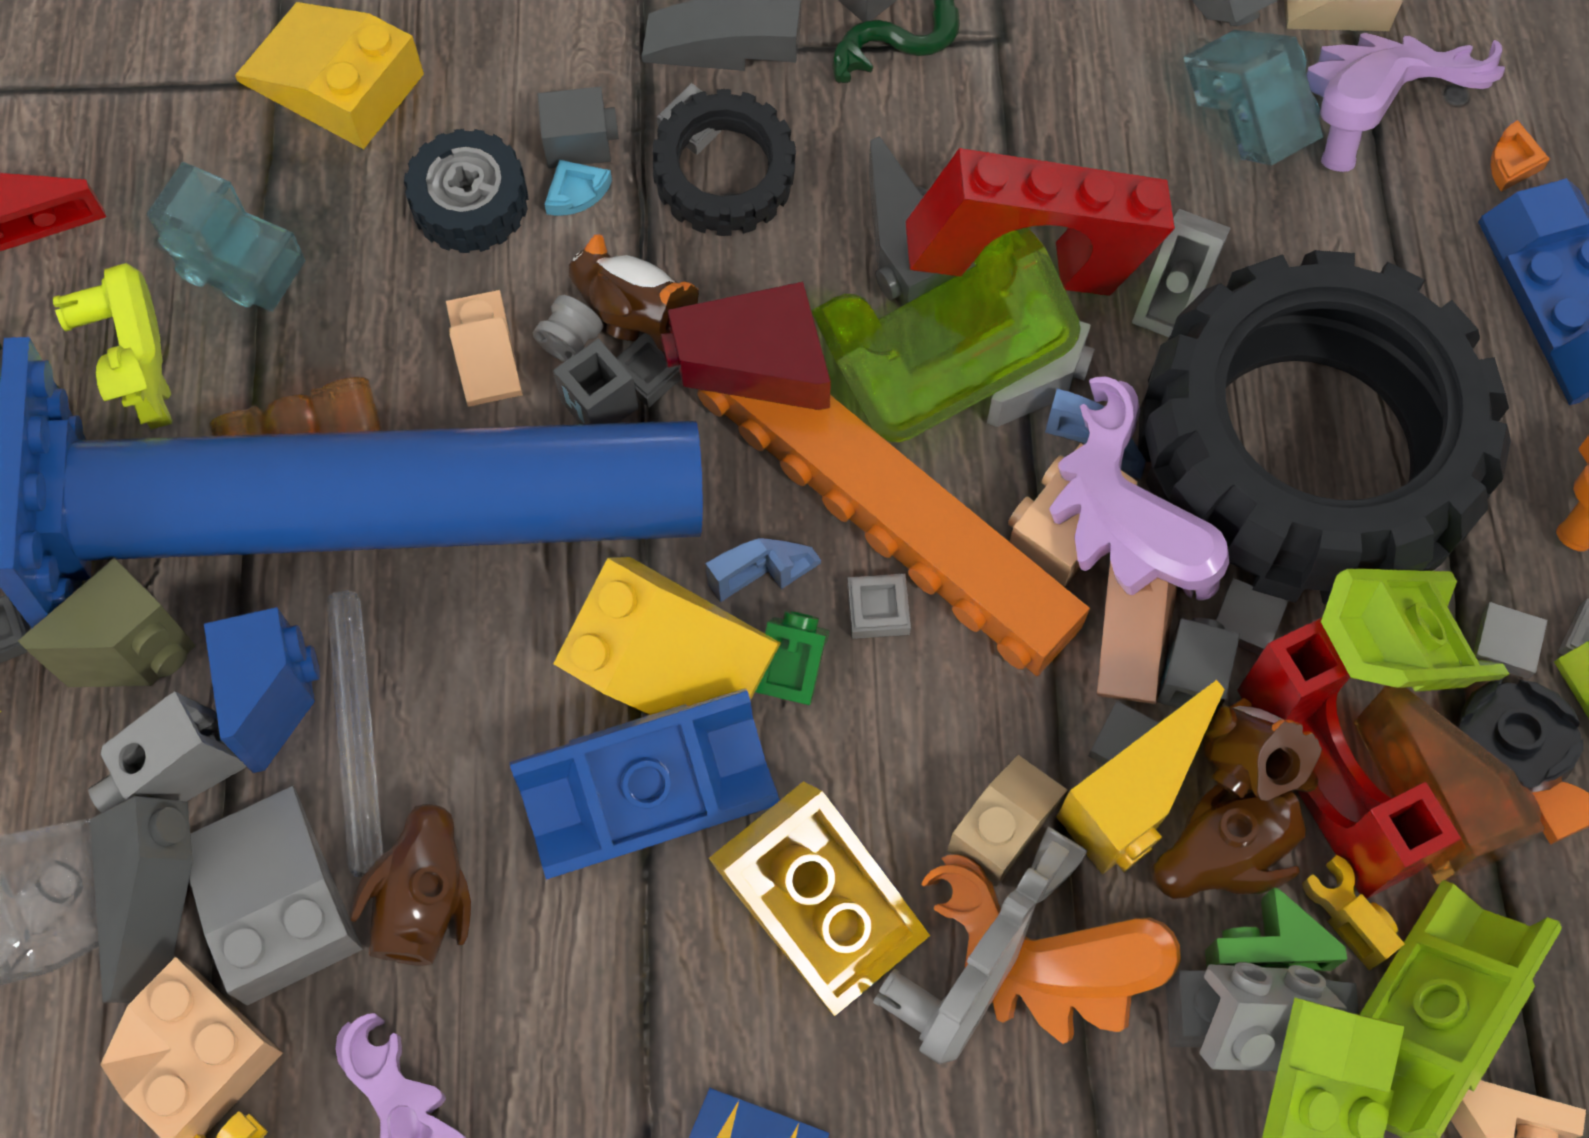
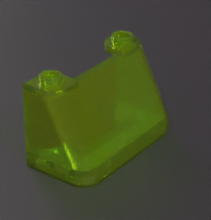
(953, 340)

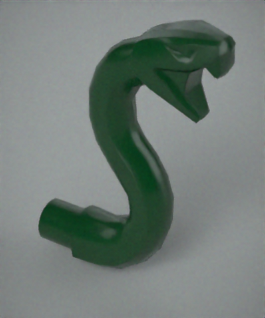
(848, 51)

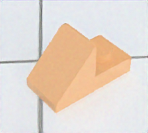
(483, 348)
(1499, 1111)

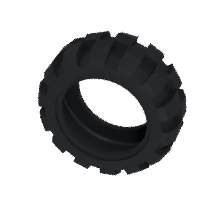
(1371, 329)

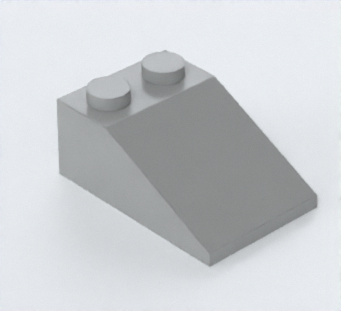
(268, 898)

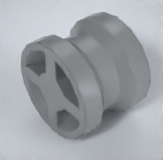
(567, 328)

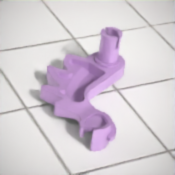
(1365, 79)
(1138, 528)
(399, 1102)

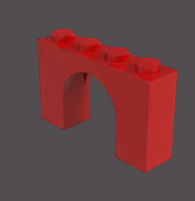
(983, 195)
(1375, 833)

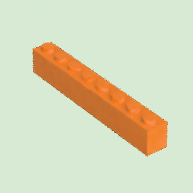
(915, 522)

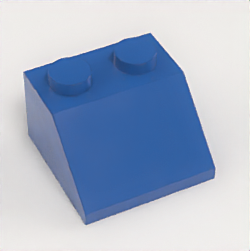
(259, 682)

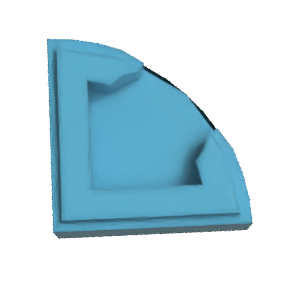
(576, 188)

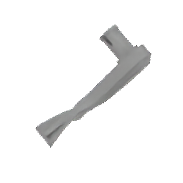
(951, 1022)

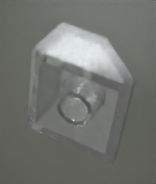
(46, 899)

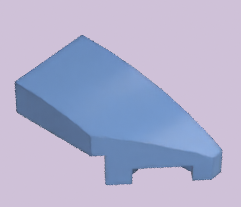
(1067, 422)
(753, 559)

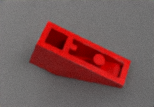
(43, 207)

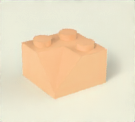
(184, 1054)

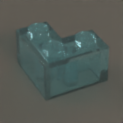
(1262, 88)
(220, 242)

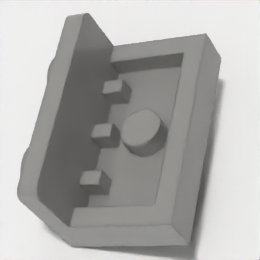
(1256, 1012)

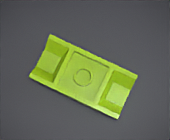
(1400, 630)
(1457, 996)
(1333, 1075)

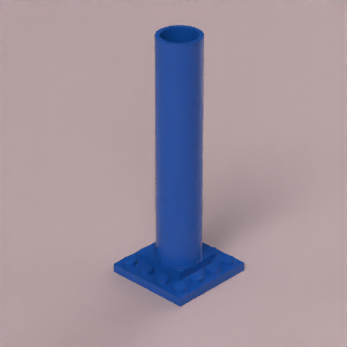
(314, 491)

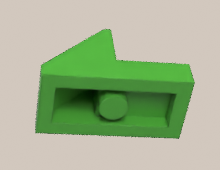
(1289, 940)

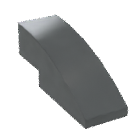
(723, 33)

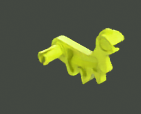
(135, 365)

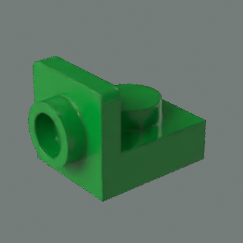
(798, 659)

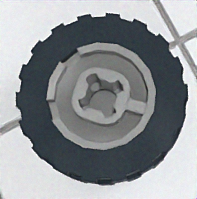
(470, 215)

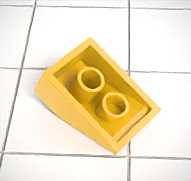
(335, 69)
(660, 642)
(1129, 796)
(820, 896)

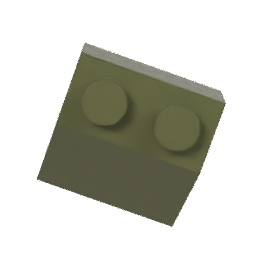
(109, 635)

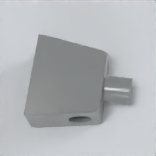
(165, 755)

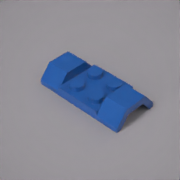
(1544, 254)
(644, 782)

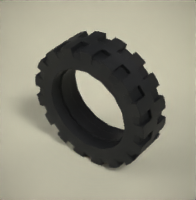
(735, 114)

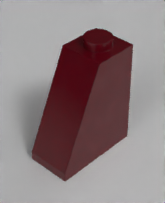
(751, 347)

